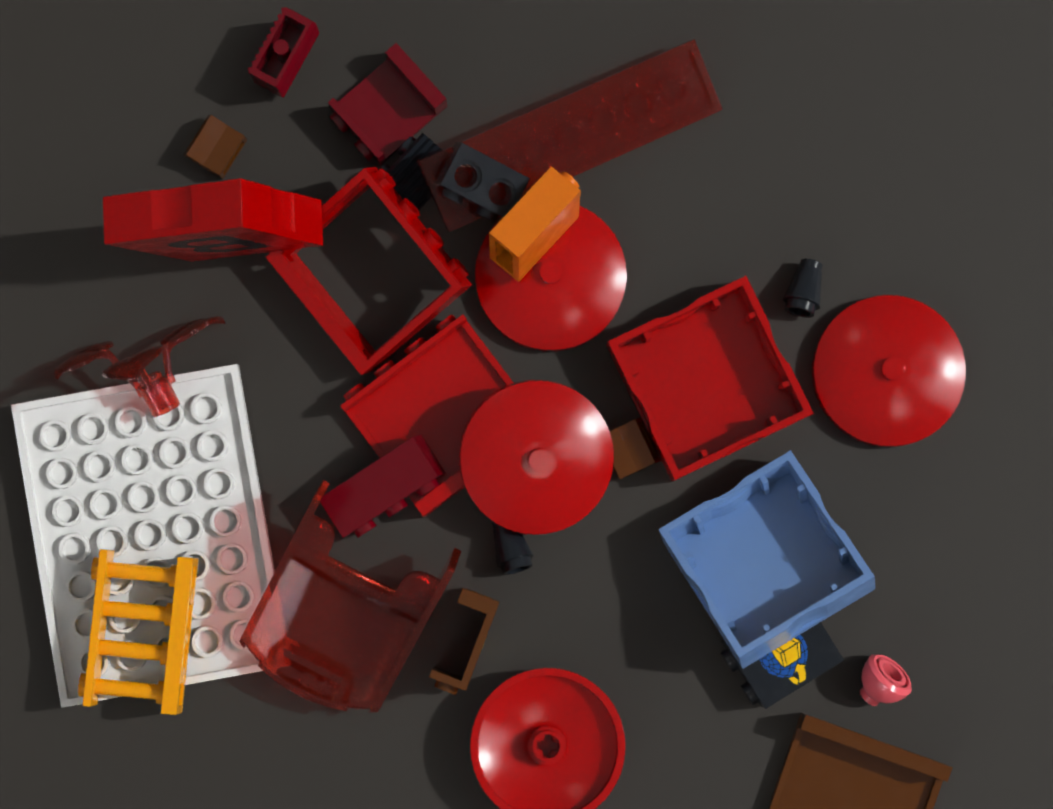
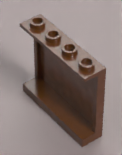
(853, 771)

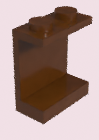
(451, 682)

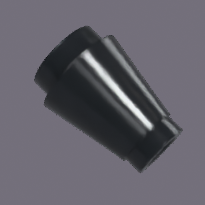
(805, 289)
(511, 550)

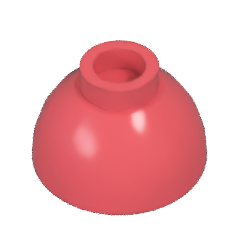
(884, 681)

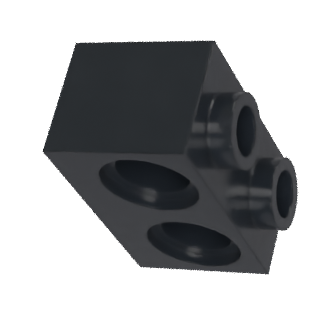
(484, 174)

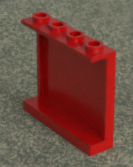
(430, 396)

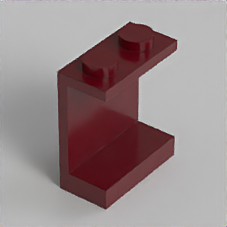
(388, 106)

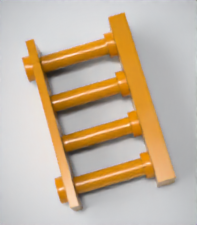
(171, 653)

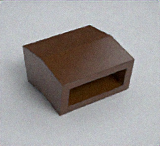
(215, 146)
(632, 448)

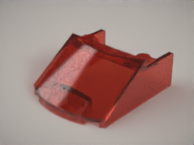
(334, 628)

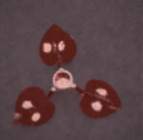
(152, 387)

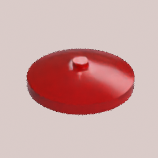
(564, 295)
(888, 371)
(536, 457)
(547, 742)

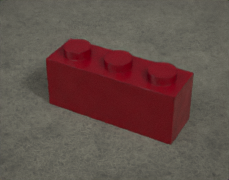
(383, 487)

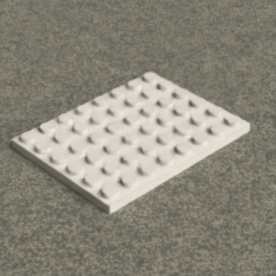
(152, 492)

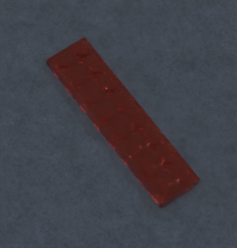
(586, 126)

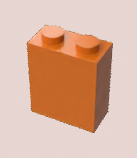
(535, 223)

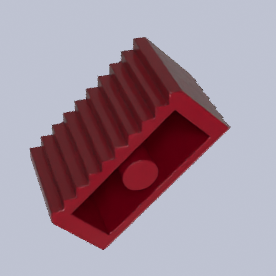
(283, 52)

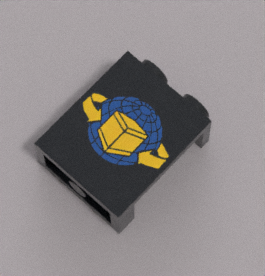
(787, 666)

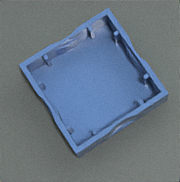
(767, 559)

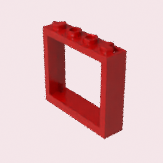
(324, 307)

